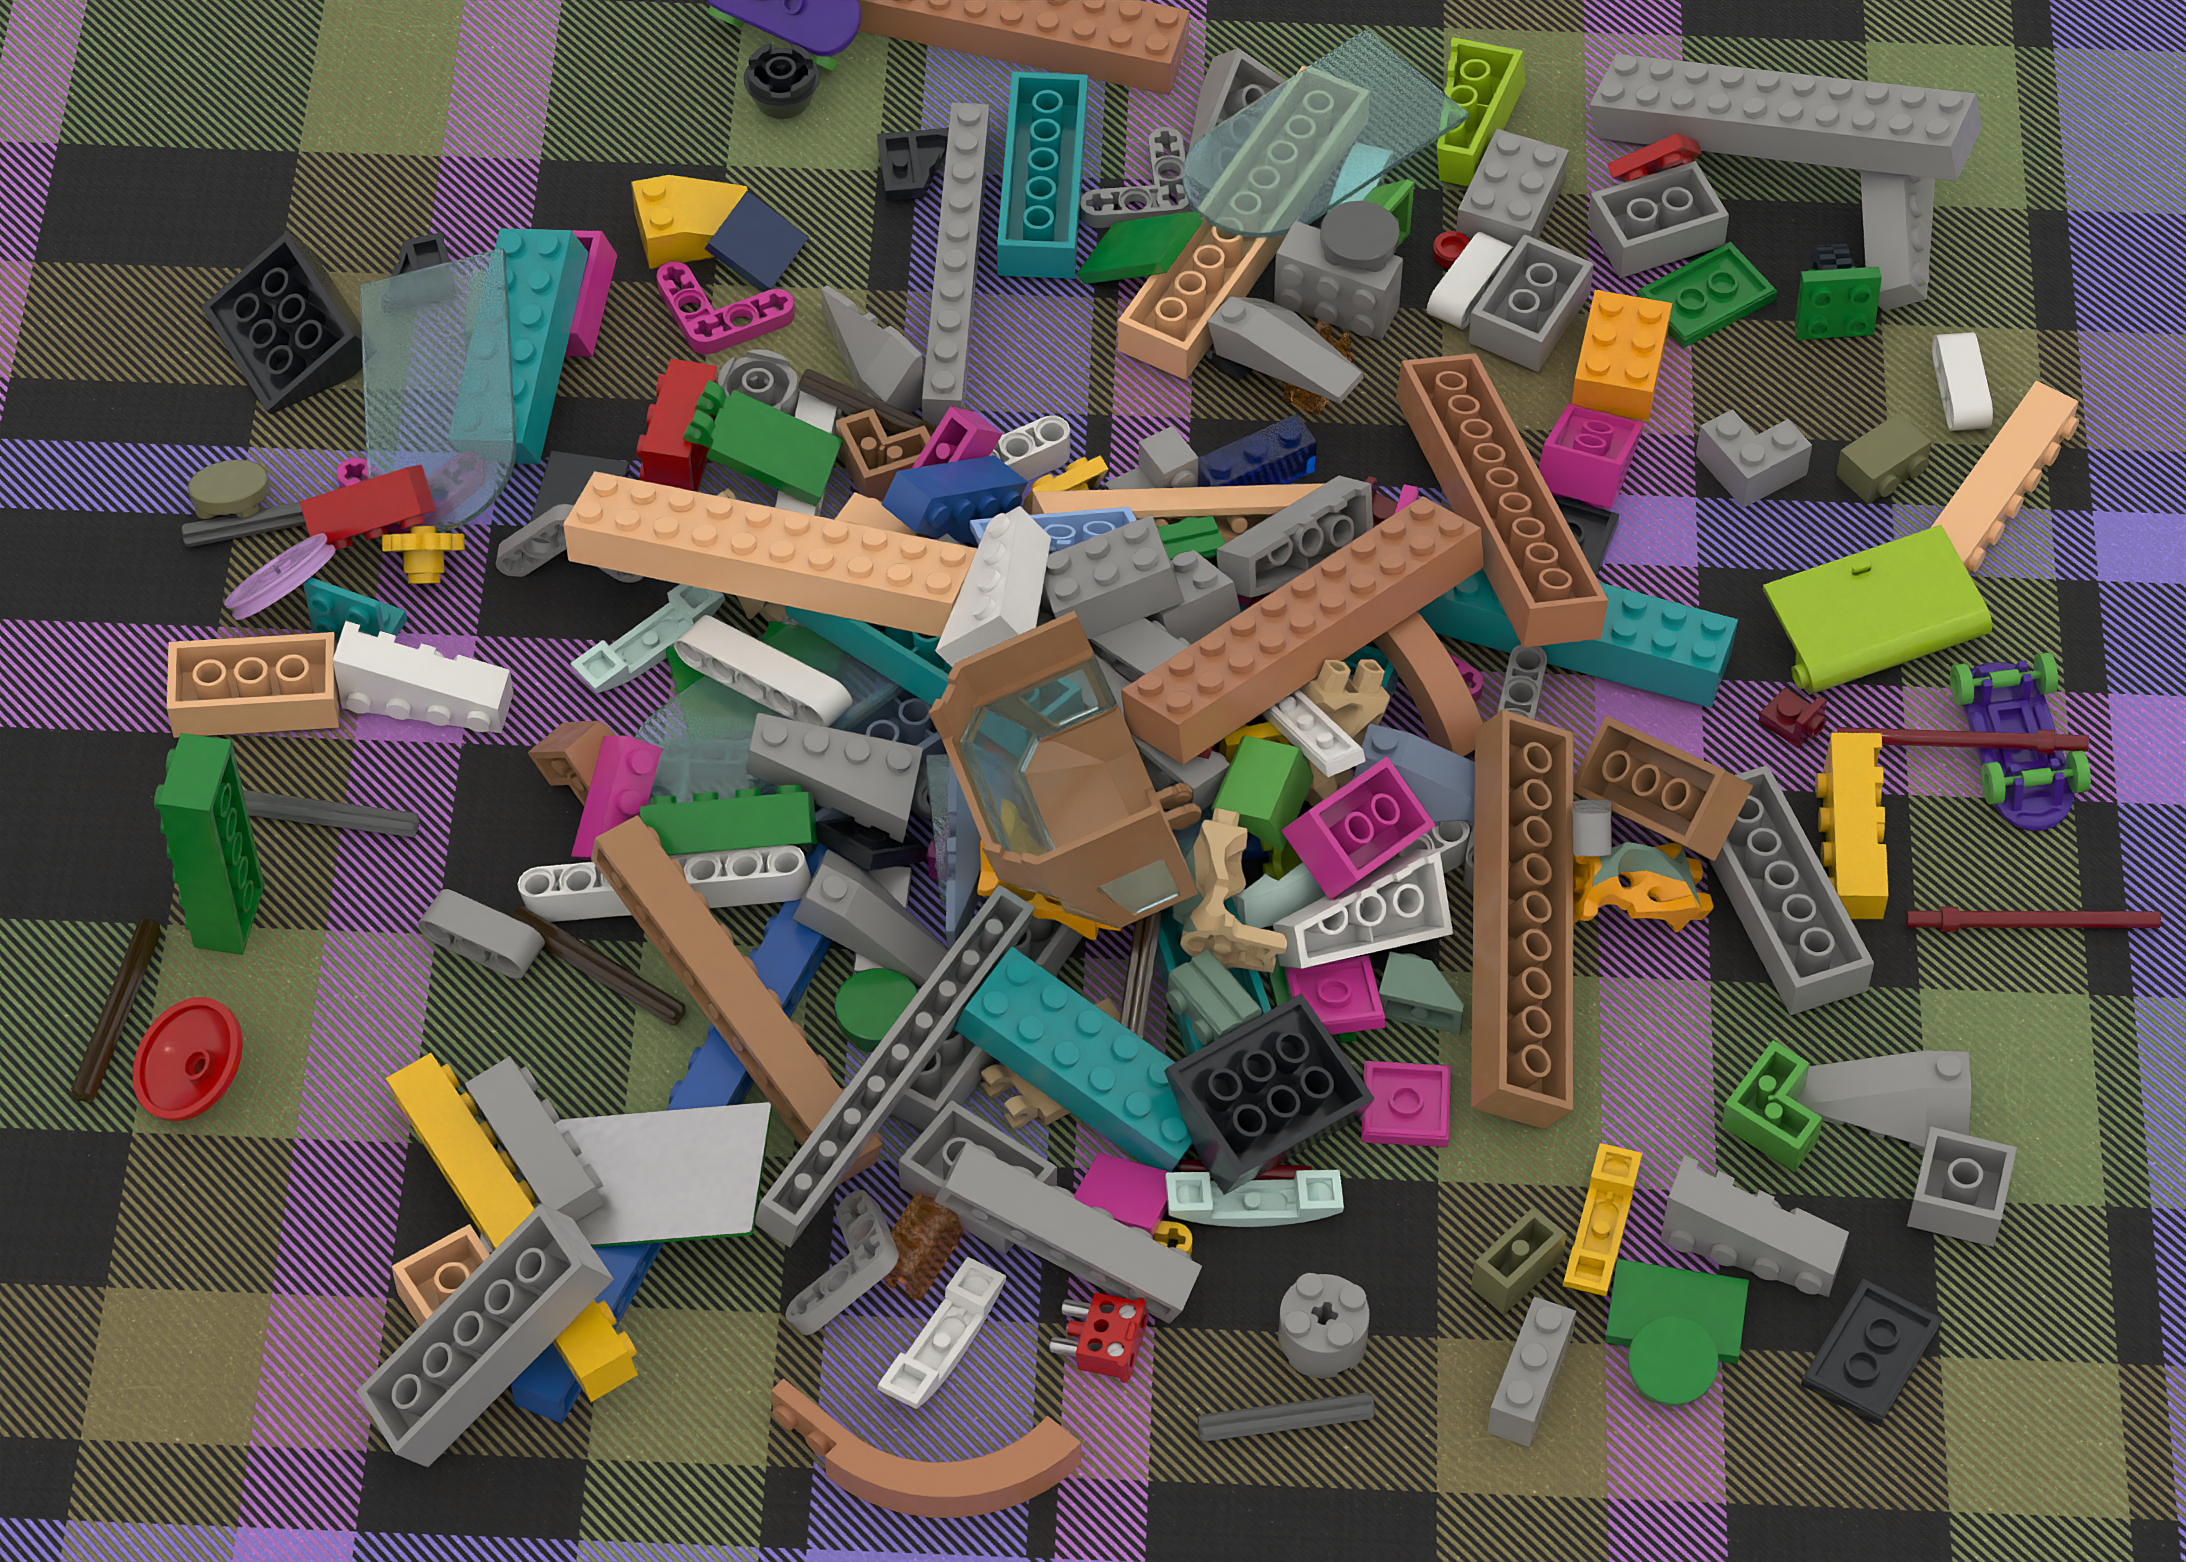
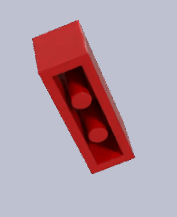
(369, 507)

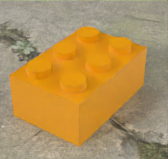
(1622, 355)

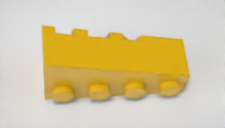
(1854, 823)

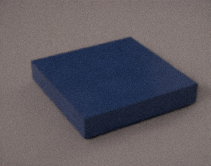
(756, 242)

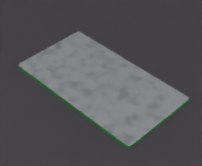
(672, 1173)

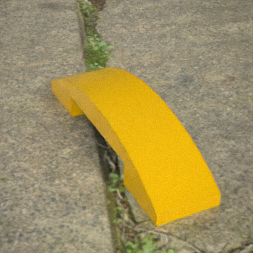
(1603, 1220)

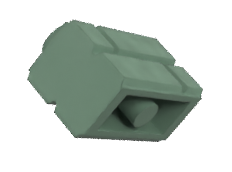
(1210, 997)

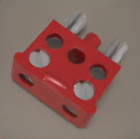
(1108, 1336)

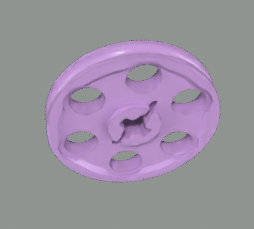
(279, 576)

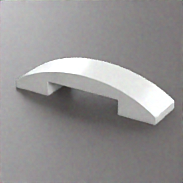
(946, 1336)

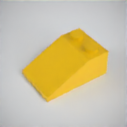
(681, 215)

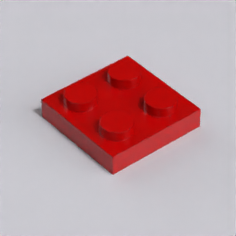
(1657, 157)

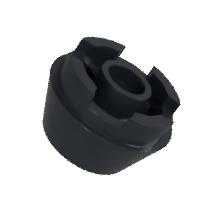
(781, 80)

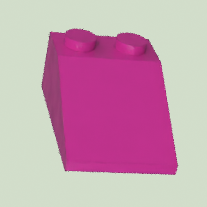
(1589, 455)

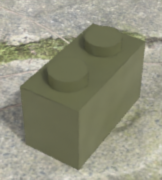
(1884, 458)
(1518, 1260)

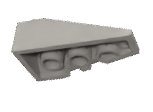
(1281, 347)
(863, 916)
(1894, 1094)

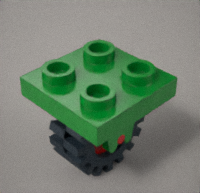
(1836, 296)

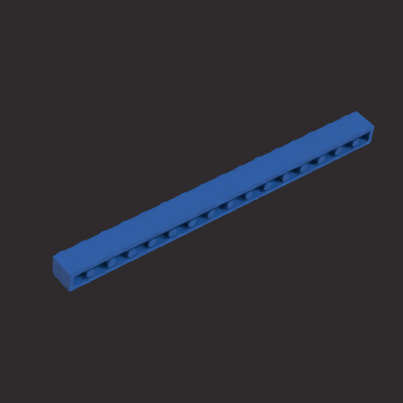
(714, 1079)

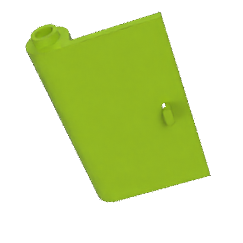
(1877, 609)

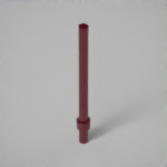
(2044, 741)
(1951, 919)

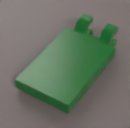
(763, 443)

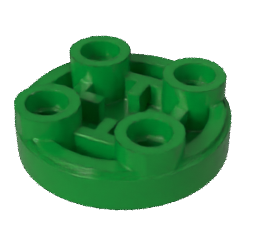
(871, 1005)
(1673, 1360)

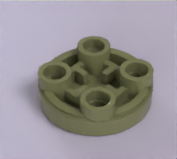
(229, 489)

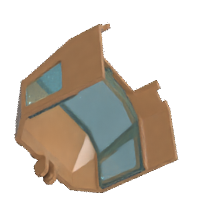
(1062, 778)

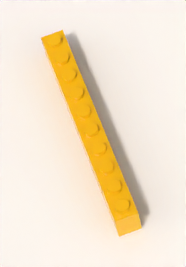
(499, 1205)

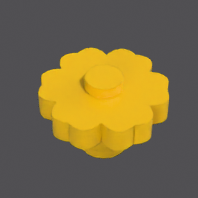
(423, 552)

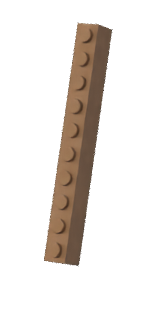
(721, 980)

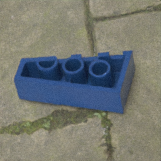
(950, 494)

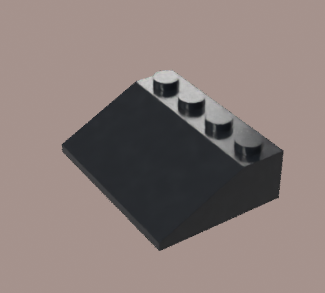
(287, 325)
(1266, 1093)

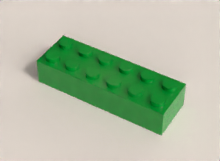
(210, 842)

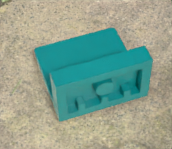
(332, 606)

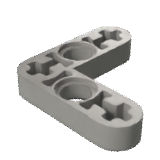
(1154, 196)
(536, 554)
(855, 1272)

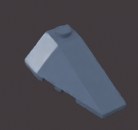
(1435, 775)
(963, 862)

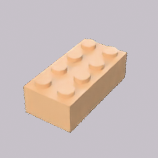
(252, 684)

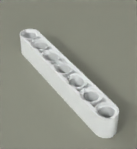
(721, 876)

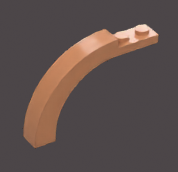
(1432, 683)
(931, 1488)

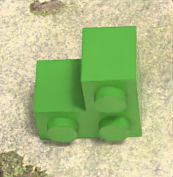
(1766, 1109)

